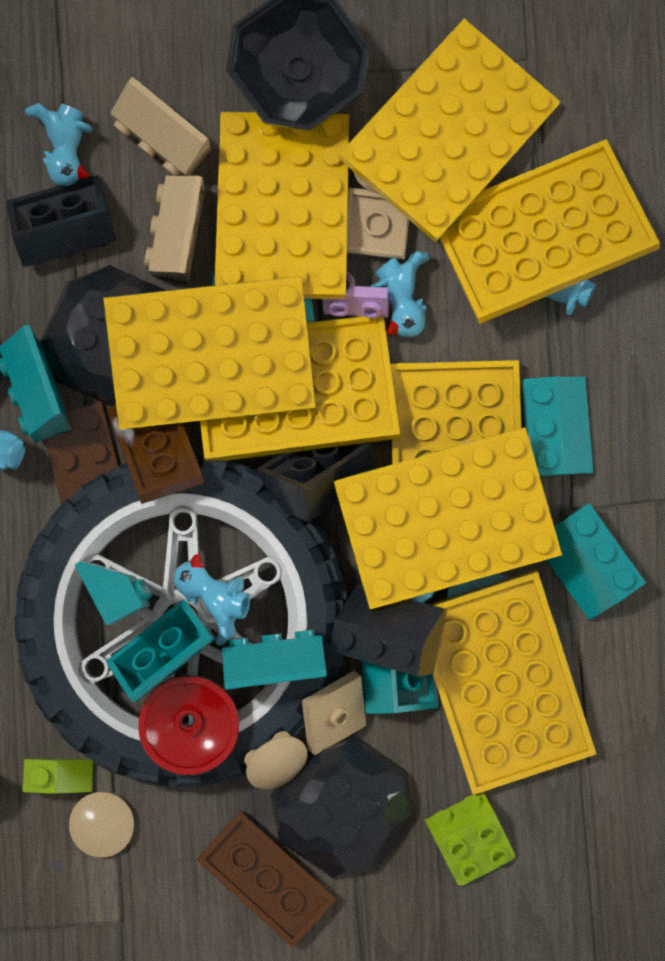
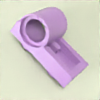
(359, 301)

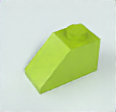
(57, 775)

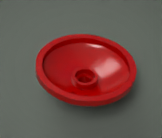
(191, 747)

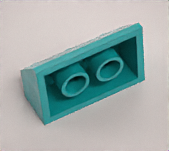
(33, 386)
(558, 424)
(592, 563)
(114, 592)
(160, 651)
(273, 660)
(397, 691)

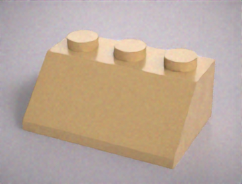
(159, 130)
(175, 227)

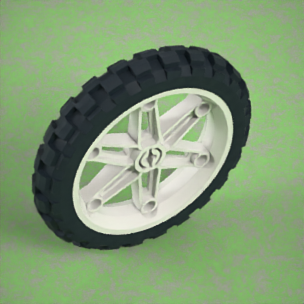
(52, 587)

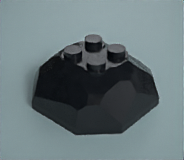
(297, 61)
(78, 332)
(344, 808)

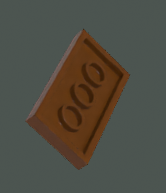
(81, 452)
(158, 458)
(266, 879)

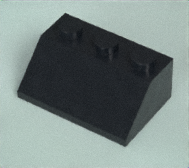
(60, 221)
(305, 479)
(392, 636)

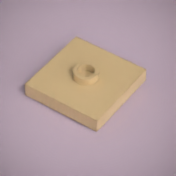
(374, 226)
(334, 712)

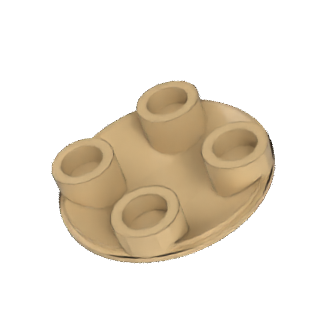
(275, 761)
(101, 824)

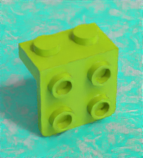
(470, 838)

